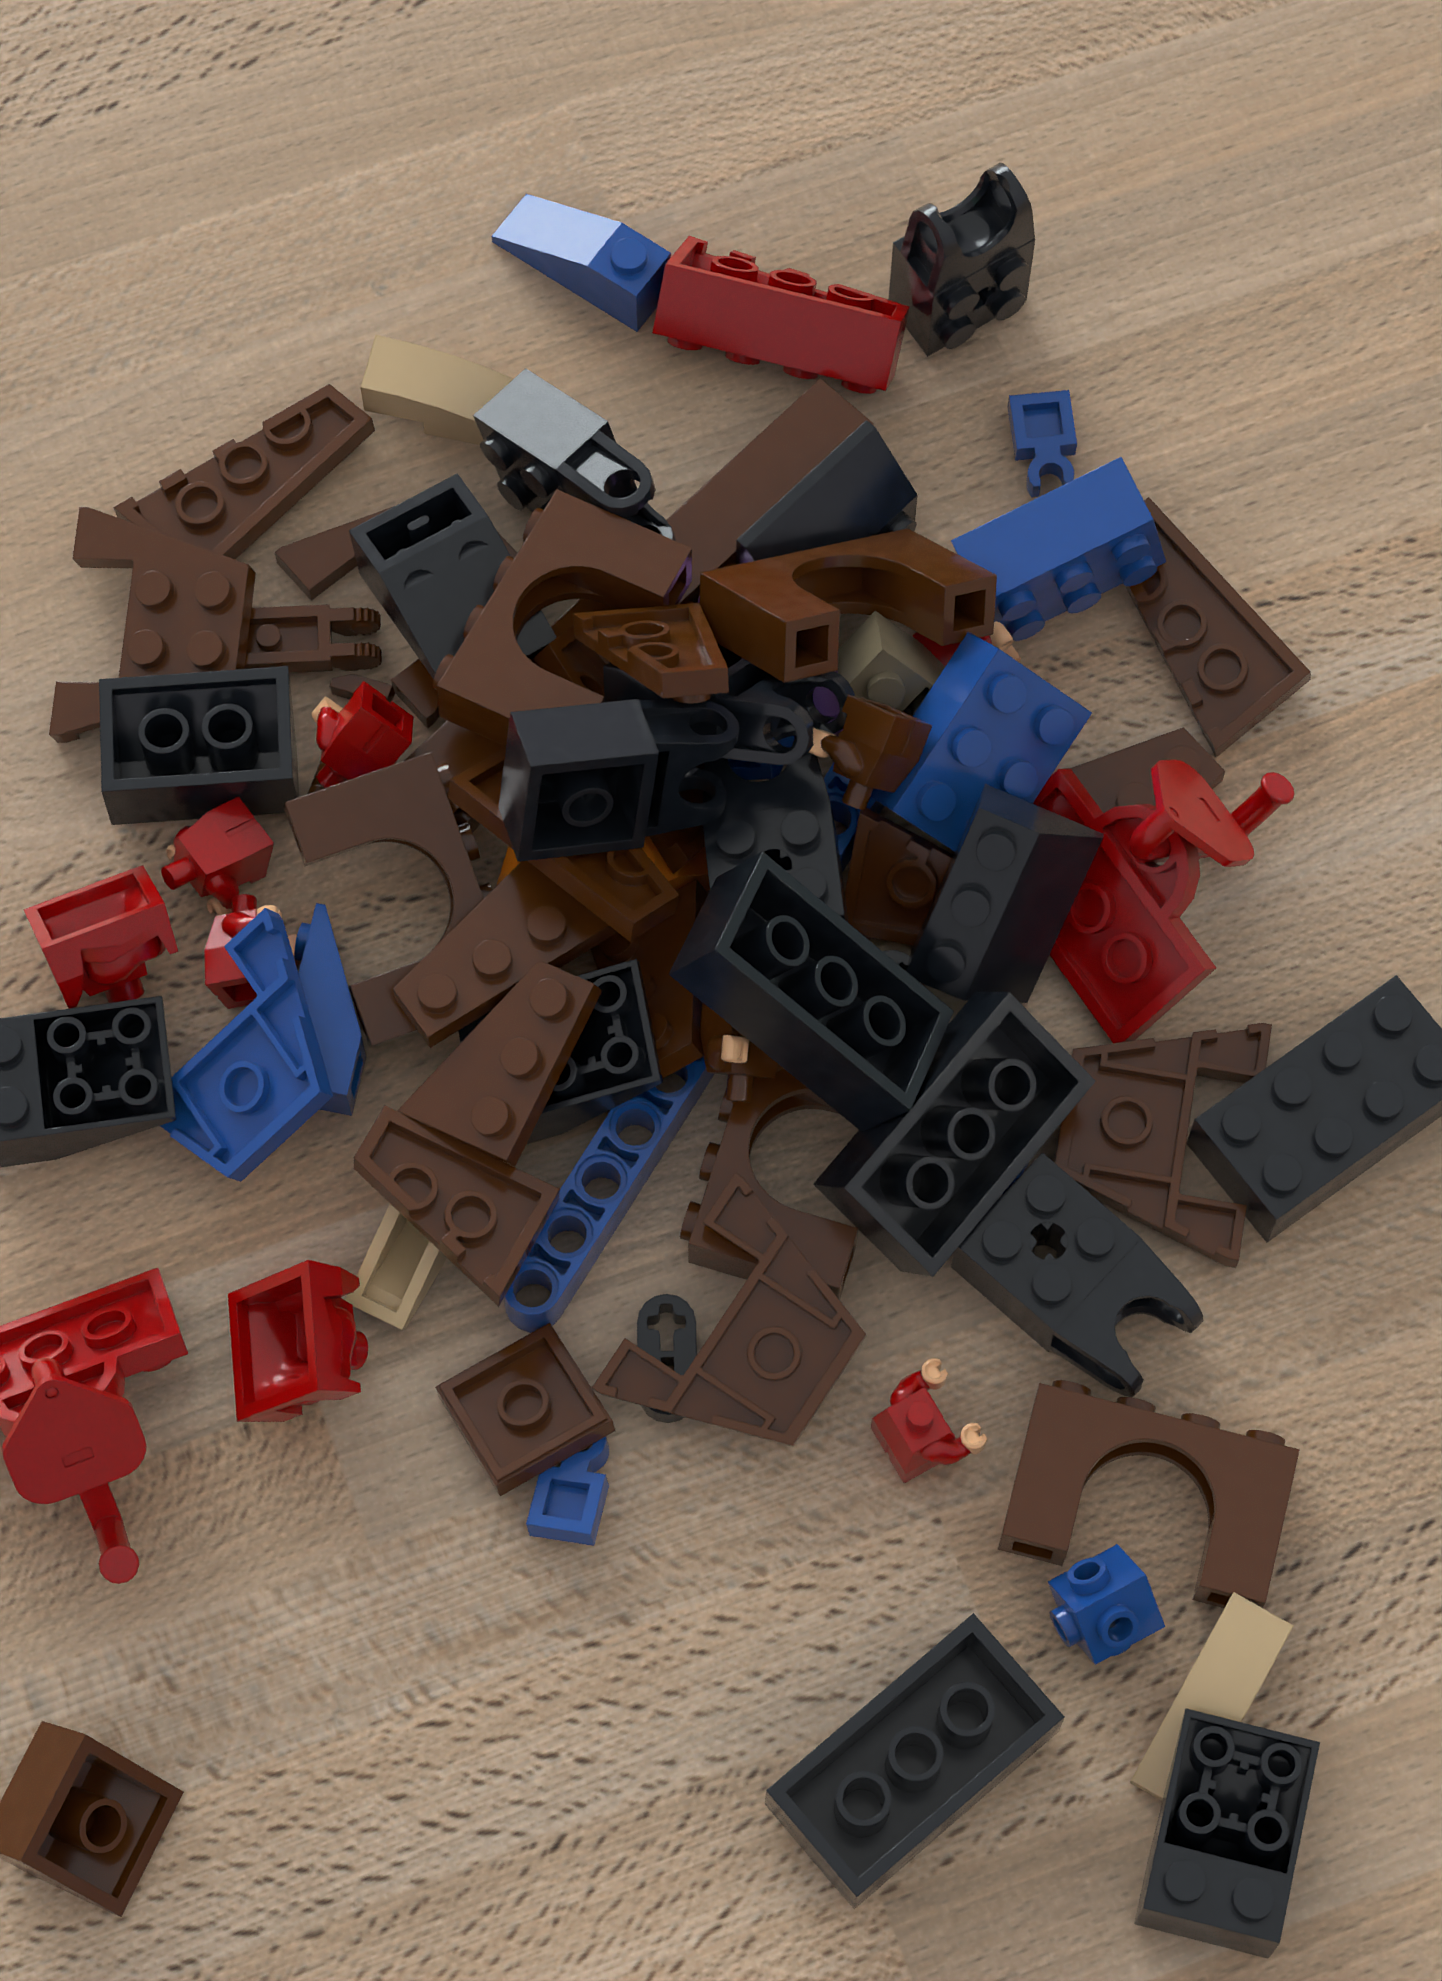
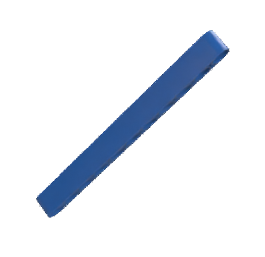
(623, 1163)

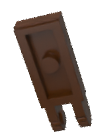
(303, 638)

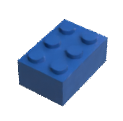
(1066, 548)
(989, 728)

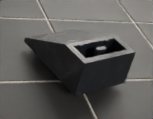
(433, 566)
(611, 1058)
(82, 1078)
(1228, 1834)

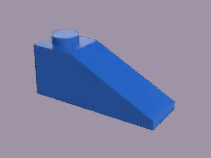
(588, 256)

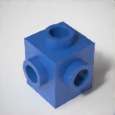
(1104, 1605)

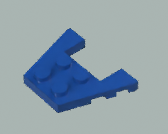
(260, 1070)

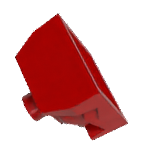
(103, 936)
(294, 1341)

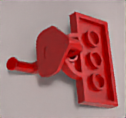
(1125, 929)
(66, 1405)

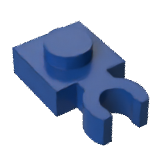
(1043, 432)
(571, 1498)

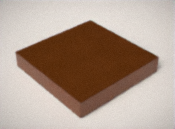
(525, 1409)

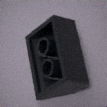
(843, 499)
(197, 742)
(1002, 899)

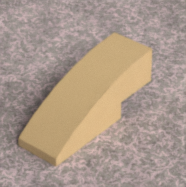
(428, 388)
(396, 1271)
(1219, 1683)

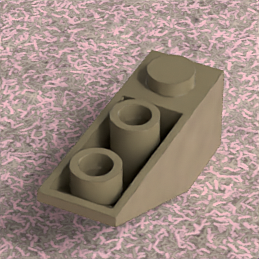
(888, 665)

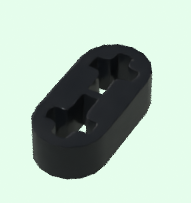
(683, 1339)

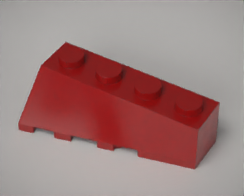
(779, 318)

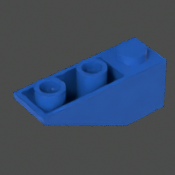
(331, 1010)

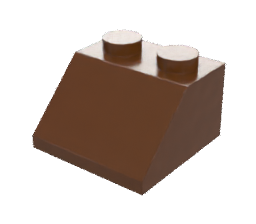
(83, 1817)

